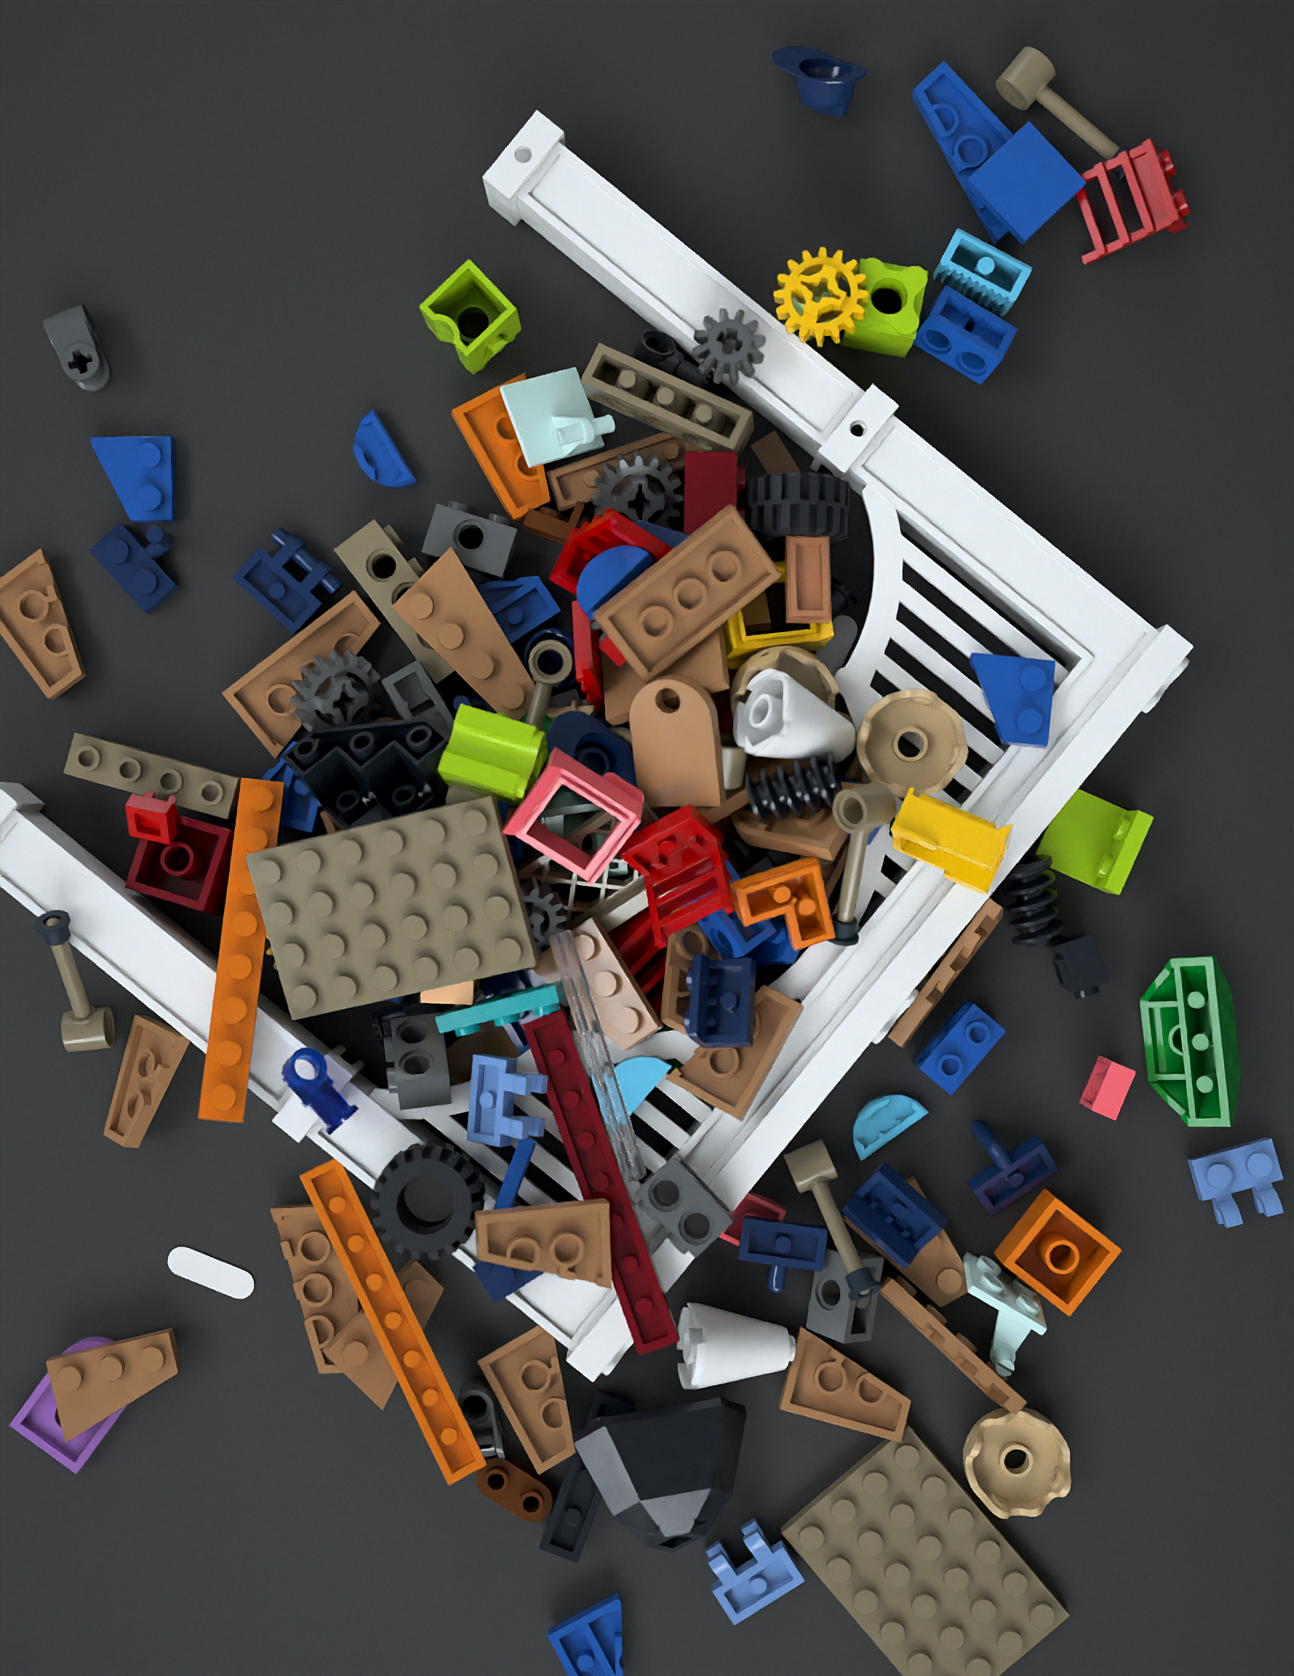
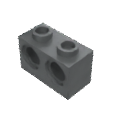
(417, 697)
(419, 1061)
(693, 1198)

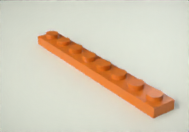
(239, 959)
(393, 1320)

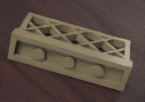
(611, 908)

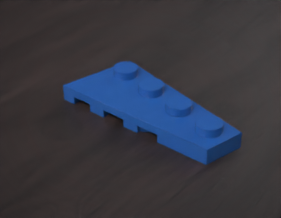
(964, 131)

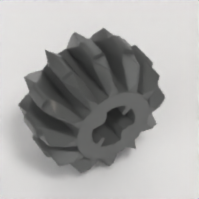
(745, 343)

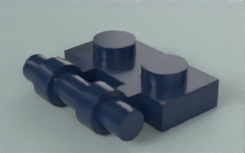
(278, 590)

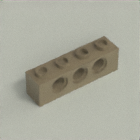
(666, 402)
(361, 556)
(145, 771)

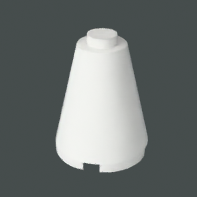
(789, 721)
(729, 1346)

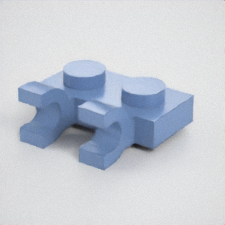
(492, 1101)
(1234, 1170)
(758, 1580)

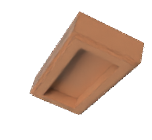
(807, 579)

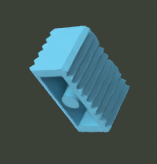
(982, 272)

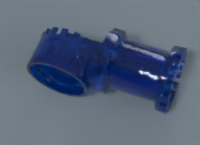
(319, 1091)

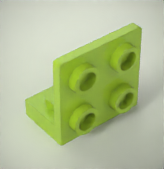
(1094, 841)

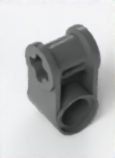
(76, 344)
(483, 1421)

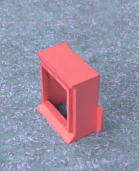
(607, 792)

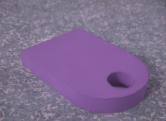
(41, 1423)

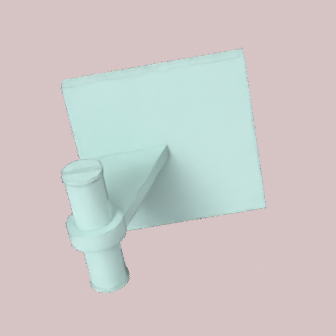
(554, 417)
(1016, 1304)

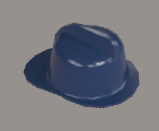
(820, 78)
(591, 745)

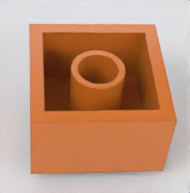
(1057, 1252)

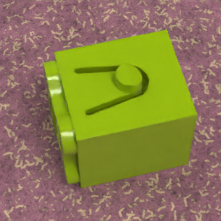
(468, 293)
(888, 332)
(493, 755)

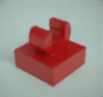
(152, 817)

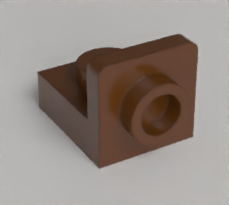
(550, 524)

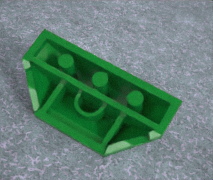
(1192, 1041)

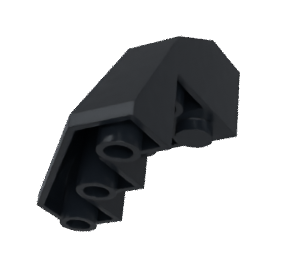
(372, 770)
(666, 1467)

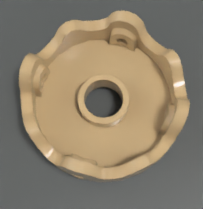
(792, 660)
(941, 738)
(1020, 1489)

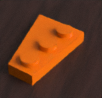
(497, 449)

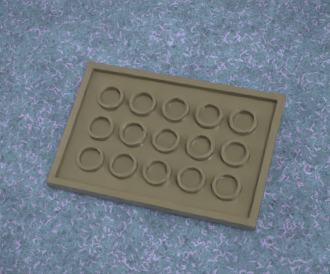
(393, 907)
(923, 1565)

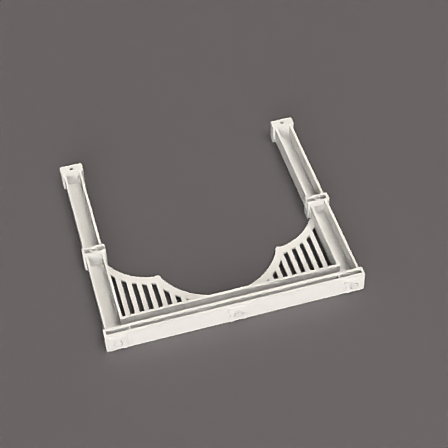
(848, 992)

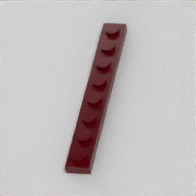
(600, 1177)

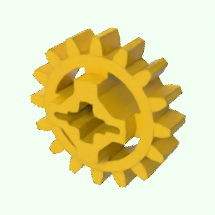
(805, 287)

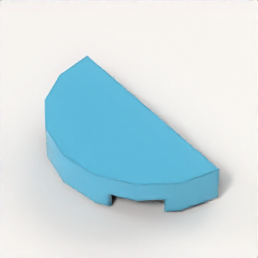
(638, 1077)
(883, 1120)

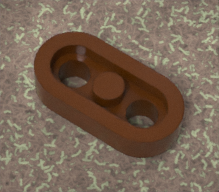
(517, 1485)

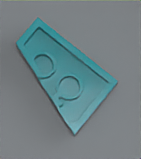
(503, 1010)

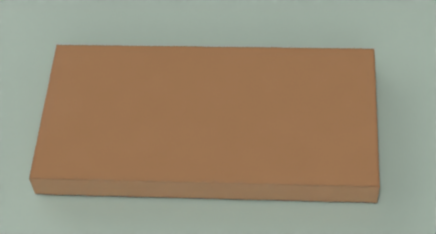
(687, 594)

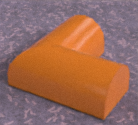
(789, 890)

